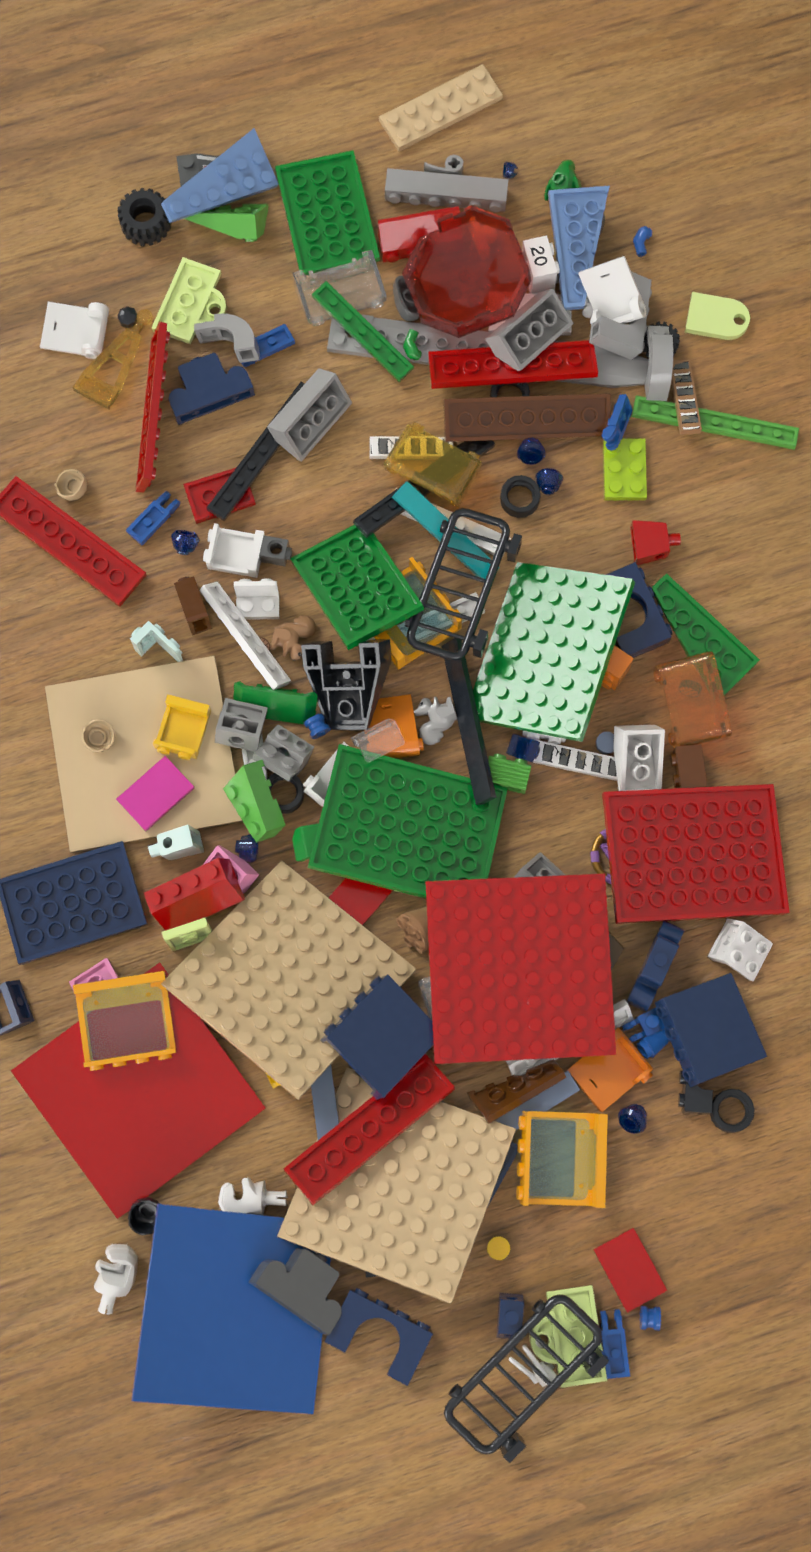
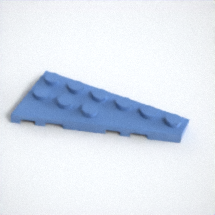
(230, 177)
(576, 231)

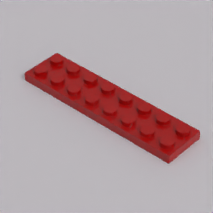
(482, 367)
(152, 412)
(69, 541)
(368, 1131)

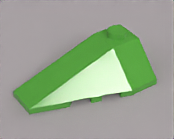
(242, 222)

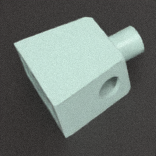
(177, 843)

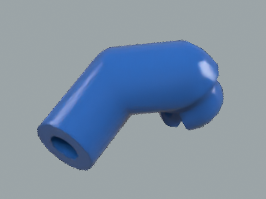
(639, 239)

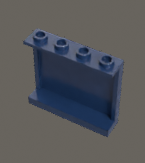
(710, 1029)
(381, 1035)

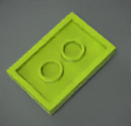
(625, 470)

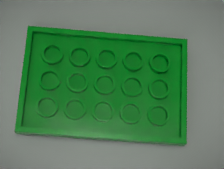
(326, 211)
(356, 585)

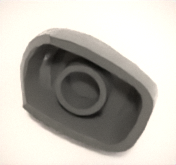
(403, 300)

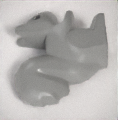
(440, 716)

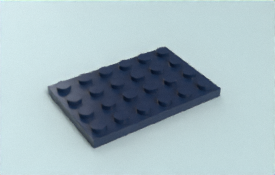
(71, 903)

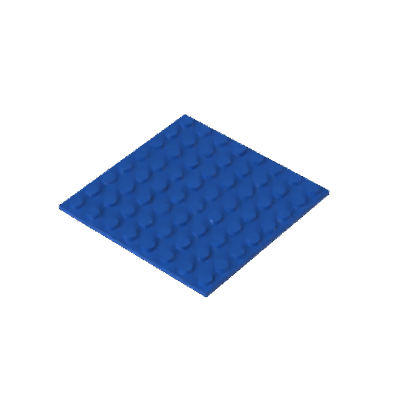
(212, 1332)

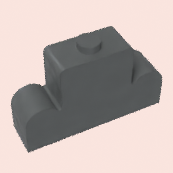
(301, 1288)

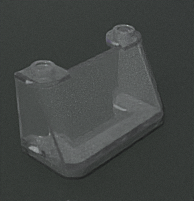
(355, 281)

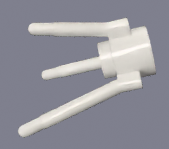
(545, 1368)

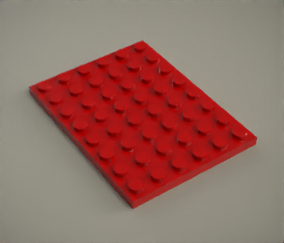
(695, 853)

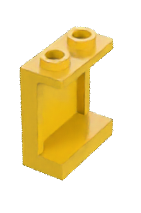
(182, 727)

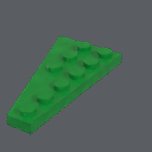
(703, 633)

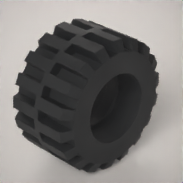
(139, 203)

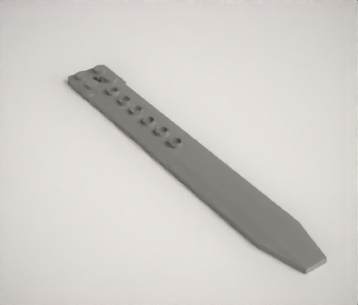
(613, 369)

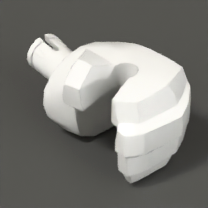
(254, 1198)
(117, 1278)

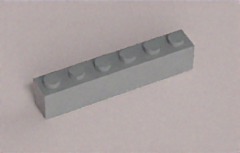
(445, 190)

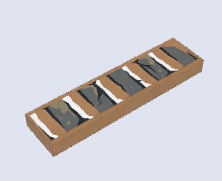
(685, 398)

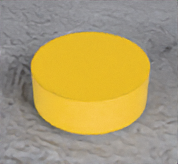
(498, 1248)

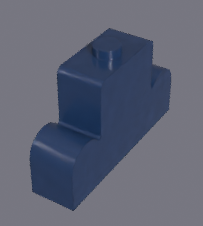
(208, 388)
(655, 966)

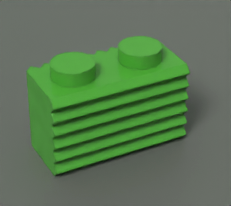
(509, 773)

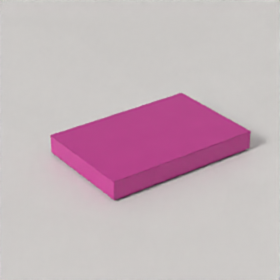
(155, 793)

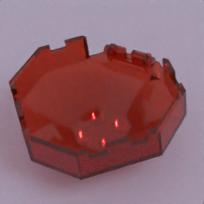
(467, 273)

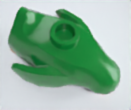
(563, 178)

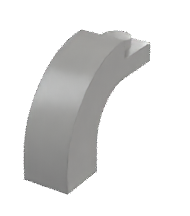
(232, 329)
(660, 363)

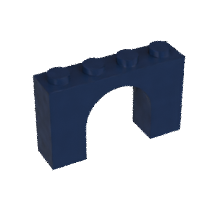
(653, 631)
(412, 1336)

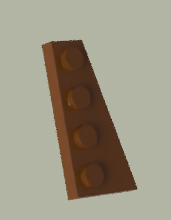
(506, 1096)

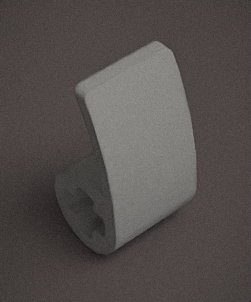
(453, 165)

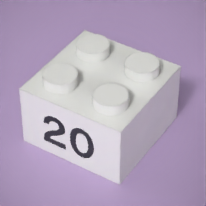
(540, 260)

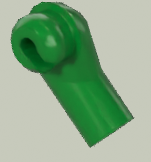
(410, 347)

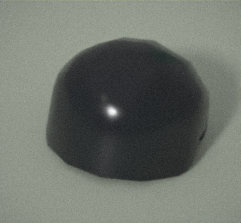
(143, 1215)

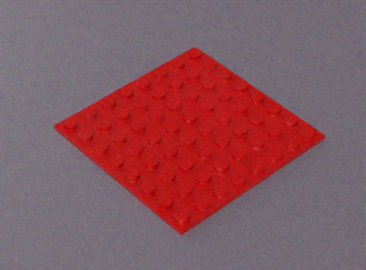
(520, 968)
(141, 1120)

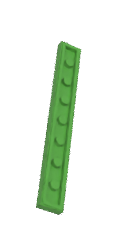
(720, 423)

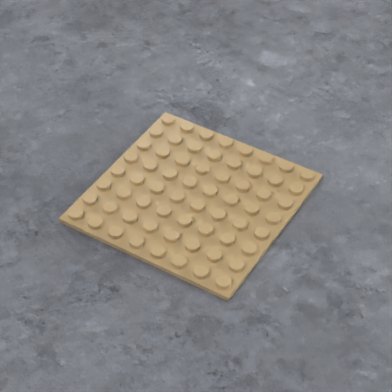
(135, 708)
(283, 975)
(413, 1203)

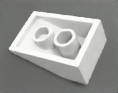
(639, 756)

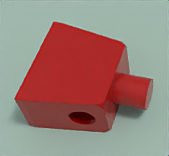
(651, 541)

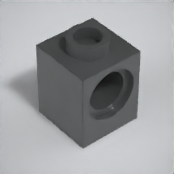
(270, 543)

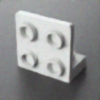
(257, 598)
(740, 948)

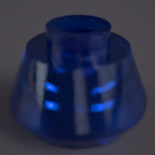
(531, 451)
(549, 480)
(184, 541)
(247, 848)
(633, 1118)

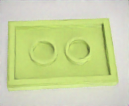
(187, 934)

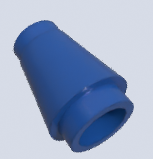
(652, 1044)

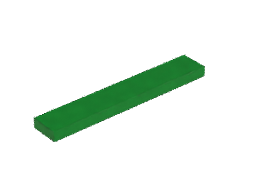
(362, 331)

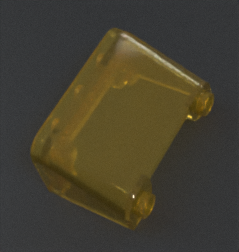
(433, 464)

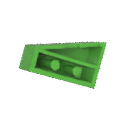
(253, 801)

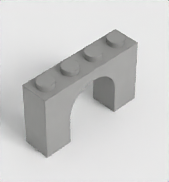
(622, 338)

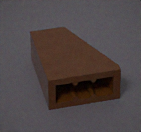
(192, 605)

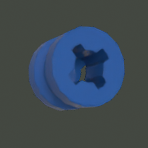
(317, 726)
(650, 1318)

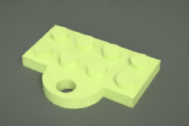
(190, 300)
(559, 1343)

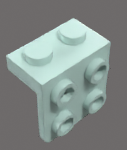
(148, 635)

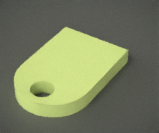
(715, 317)

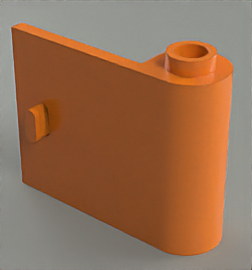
(401, 710)
(611, 1073)

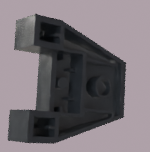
(347, 689)

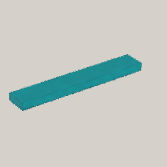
(431, 520)

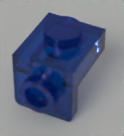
(523, 748)

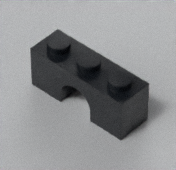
(694, 1098)

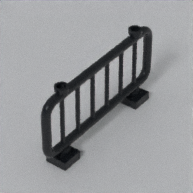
(471, 640)
(509, 1438)

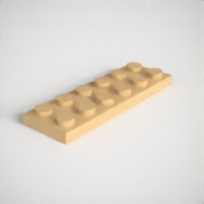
(440, 107)

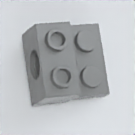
(240, 725)
(284, 753)

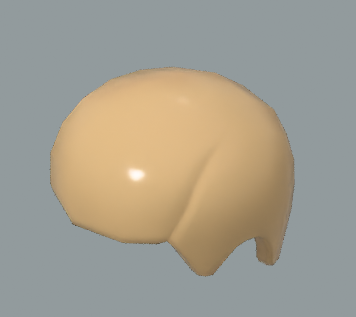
(71, 484)
(98, 735)

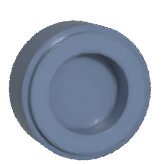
(605, 743)

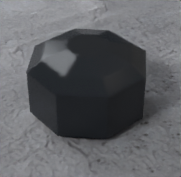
(127, 317)

